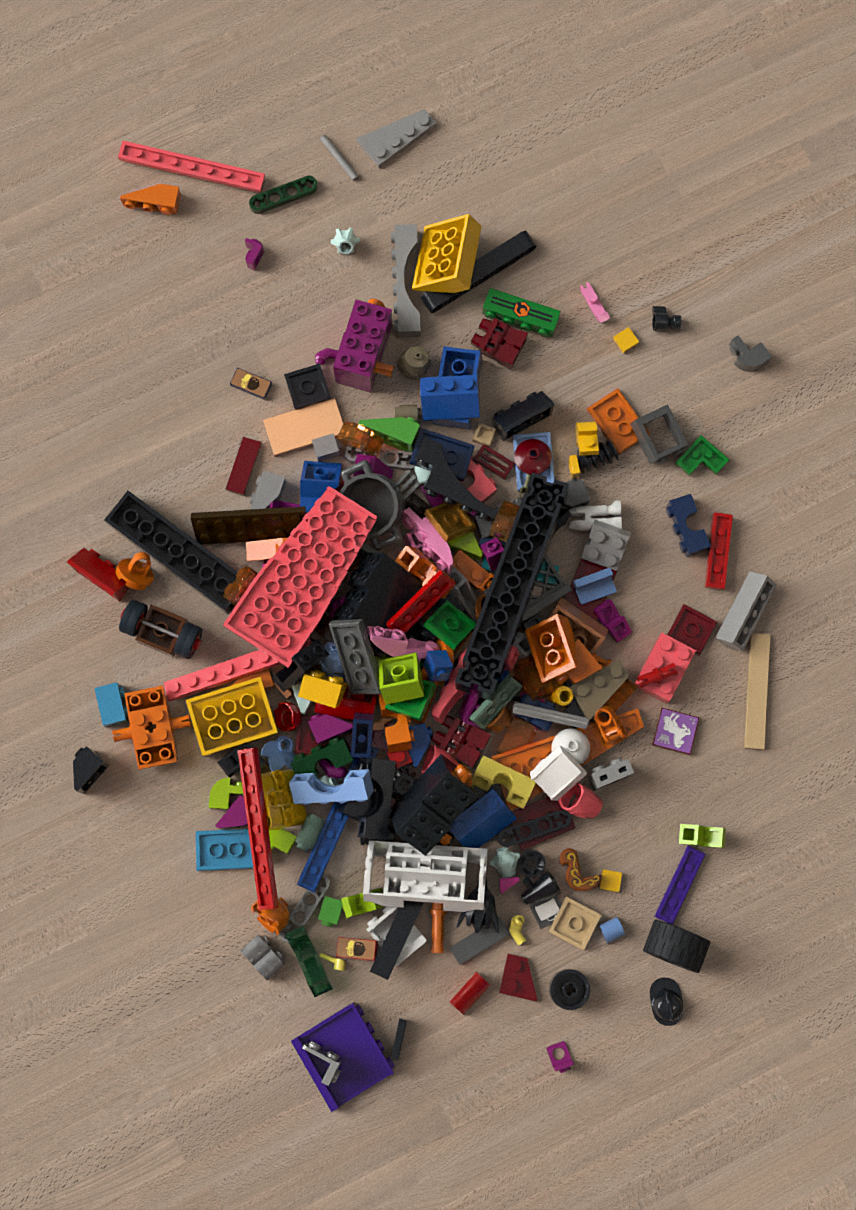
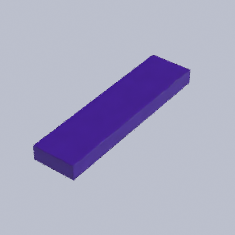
(679, 885)

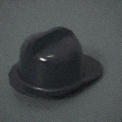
(666, 1001)

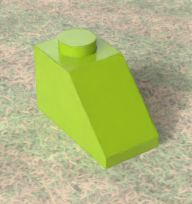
(467, 544)

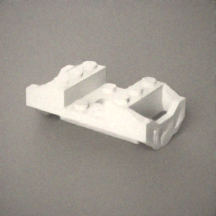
(422, 878)

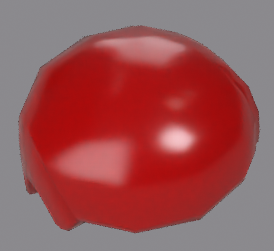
(287, 716)

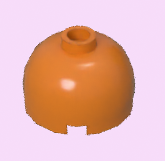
(273, 919)

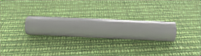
(340, 159)

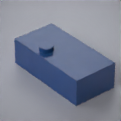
(458, 363)

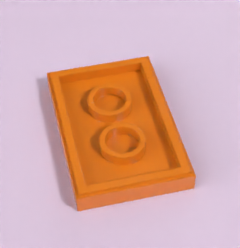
(614, 418)

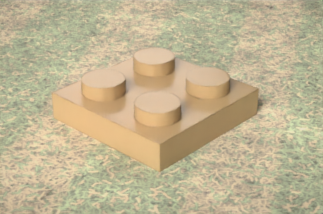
(574, 923)

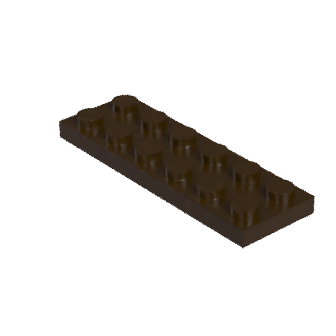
(245, 524)

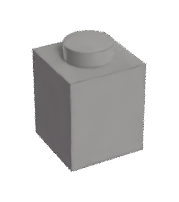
(326, 447)

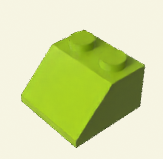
(400, 678)

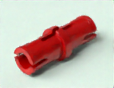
(657, 675)

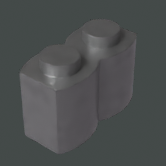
(263, 957)

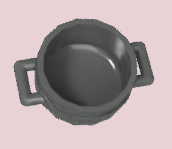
(380, 497)

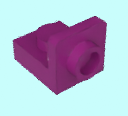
(255, 254)
(493, 552)

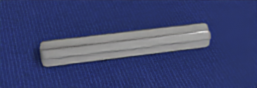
(550, 715)

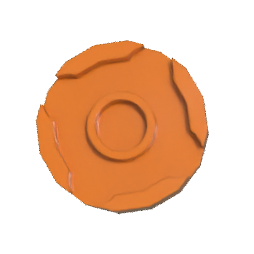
(134, 572)

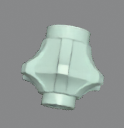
(345, 241)
(505, 862)

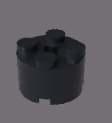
(578, 982)

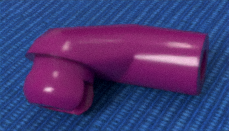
(324, 354)
(331, 771)

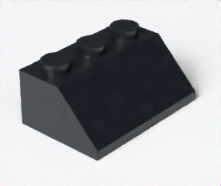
(522, 414)

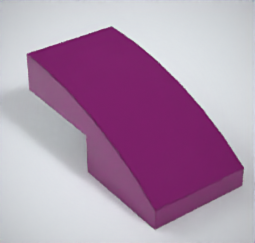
(612, 620)

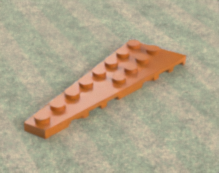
(527, 757)

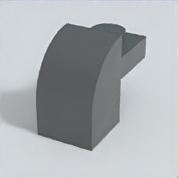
(748, 359)

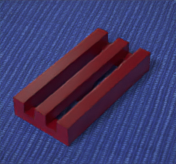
(502, 475)

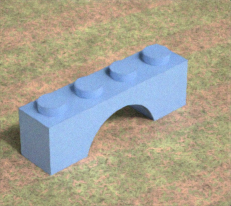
(309, 789)

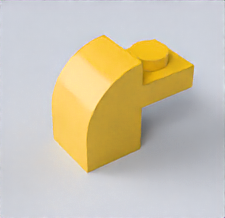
(587, 438)

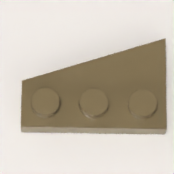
(598, 688)

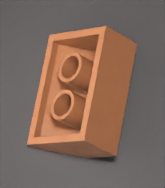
(583, 626)

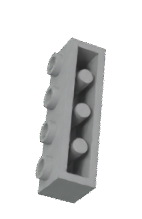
(746, 611)

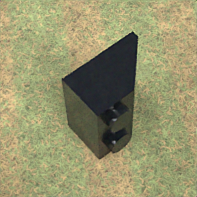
(87, 769)

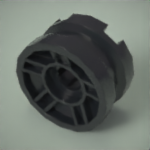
(539, 862)

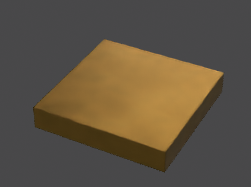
(450, 521)

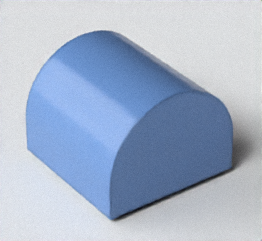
(611, 930)

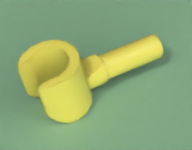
(339, 963)

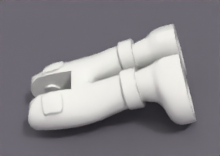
(587, 512)

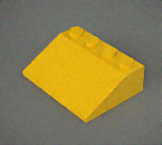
(447, 255)
(232, 717)

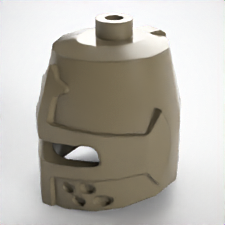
(414, 362)

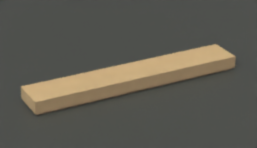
(757, 691)

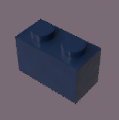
(362, 735)

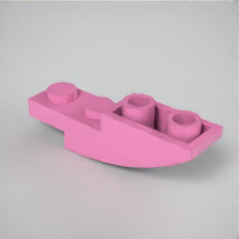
(433, 544)
(396, 644)

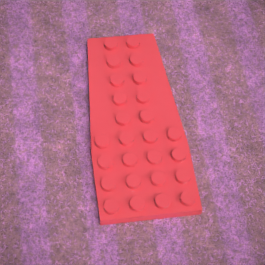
(301, 578)

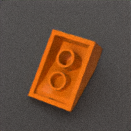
(552, 647)

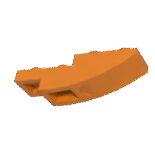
(474, 573)

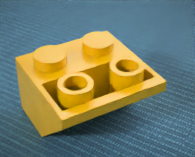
(322, 689)

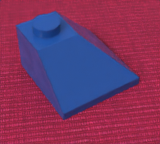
(317, 477)

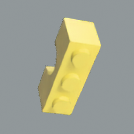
(517, 784)

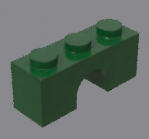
(337, 751)

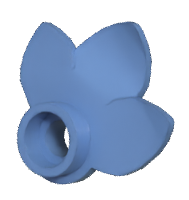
(277, 755)

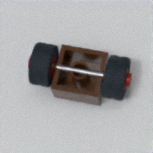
(160, 629)

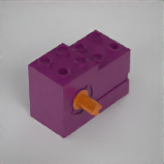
(364, 346)

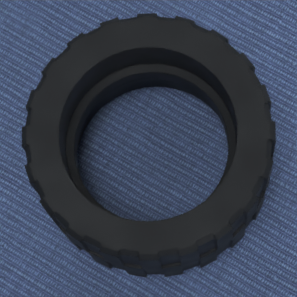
(676, 946)

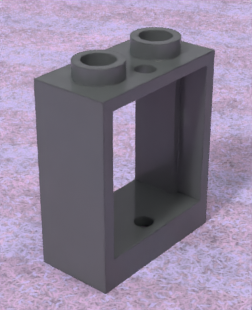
(645, 442)

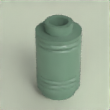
(309, 832)

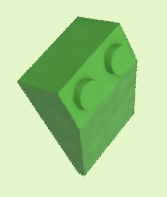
(395, 432)

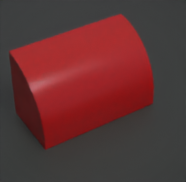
(469, 993)

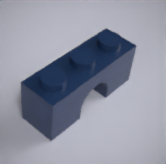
(691, 541)

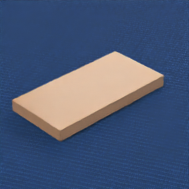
(301, 426)

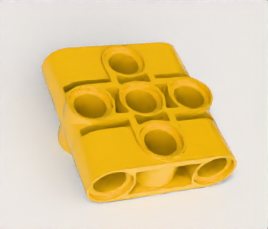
(279, 801)

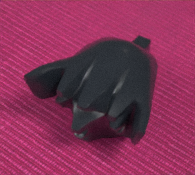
(481, 917)

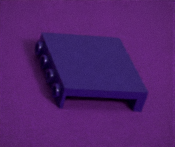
(360, 1054)

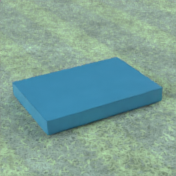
(223, 850)

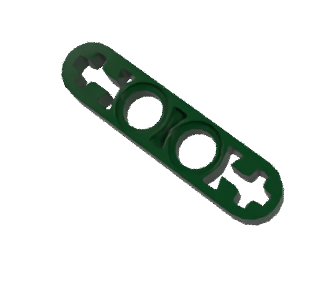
(284, 196)

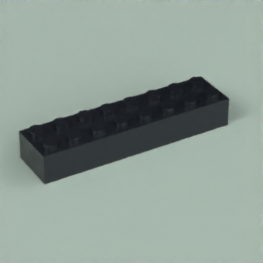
(172, 549)

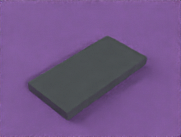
(356, 656)

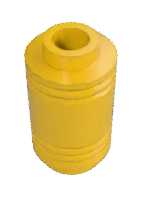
(562, 695)

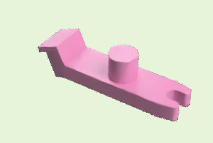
(594, 303)

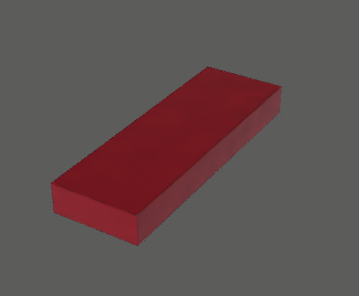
(243, 466)

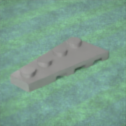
(393, 138)

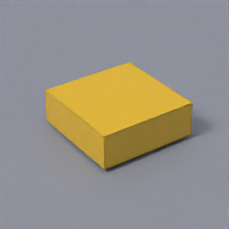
(625, 340)
(574, 466)
(610, 880)

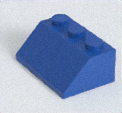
(450, 397)
(482, 820)

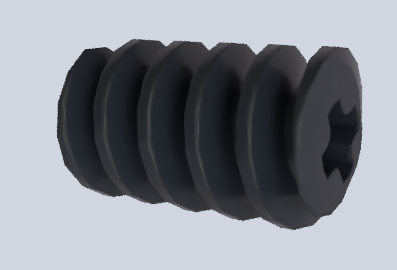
(606, 452)

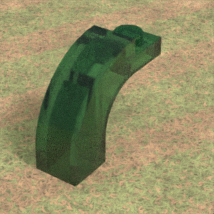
(309, 961)

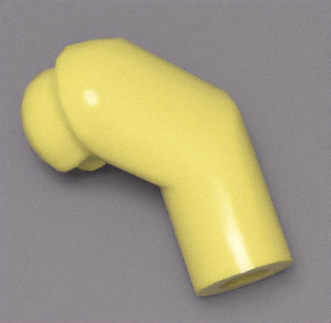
(515, 929)

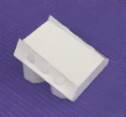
(557, 773)

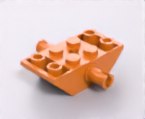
(148, 708)

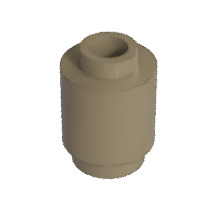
(408, 411)

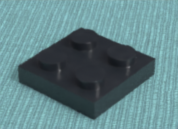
(307, 386)

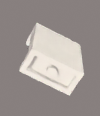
(379, 928)

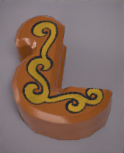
(573, 873)

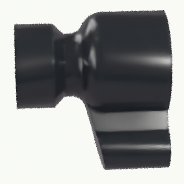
(662, 321)

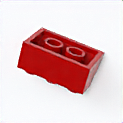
(99, 572)
(349, 705)

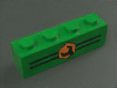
(520, 312)

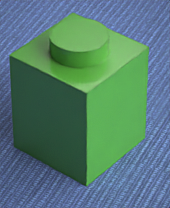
(330, 911)

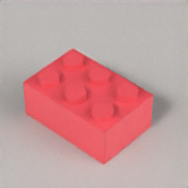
(664, 652)

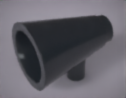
(541, 889)

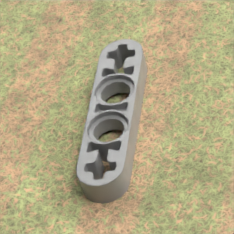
(382, 455)
(308, 910)

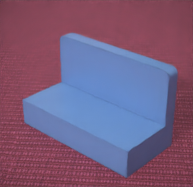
(594, 586)

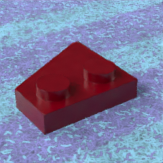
(517, 978)

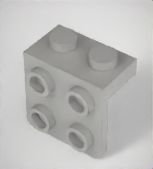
(333, 1072)

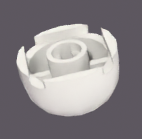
(574, 743)

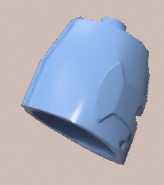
(332, 662)

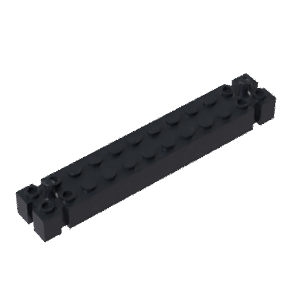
(512, 587)

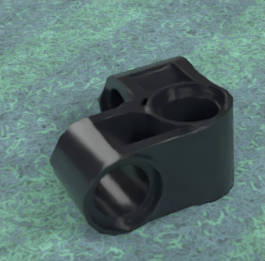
(230, 762)

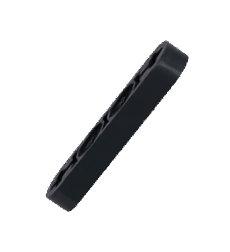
(533, 825)

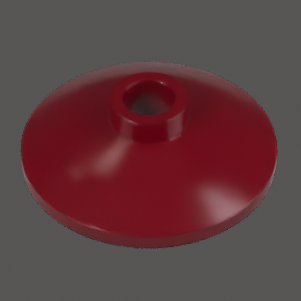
(528, 463)

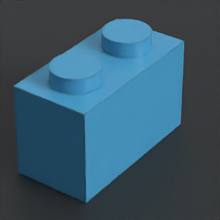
(111, 704)

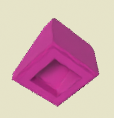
(506, 883)

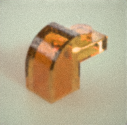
(360, 437)

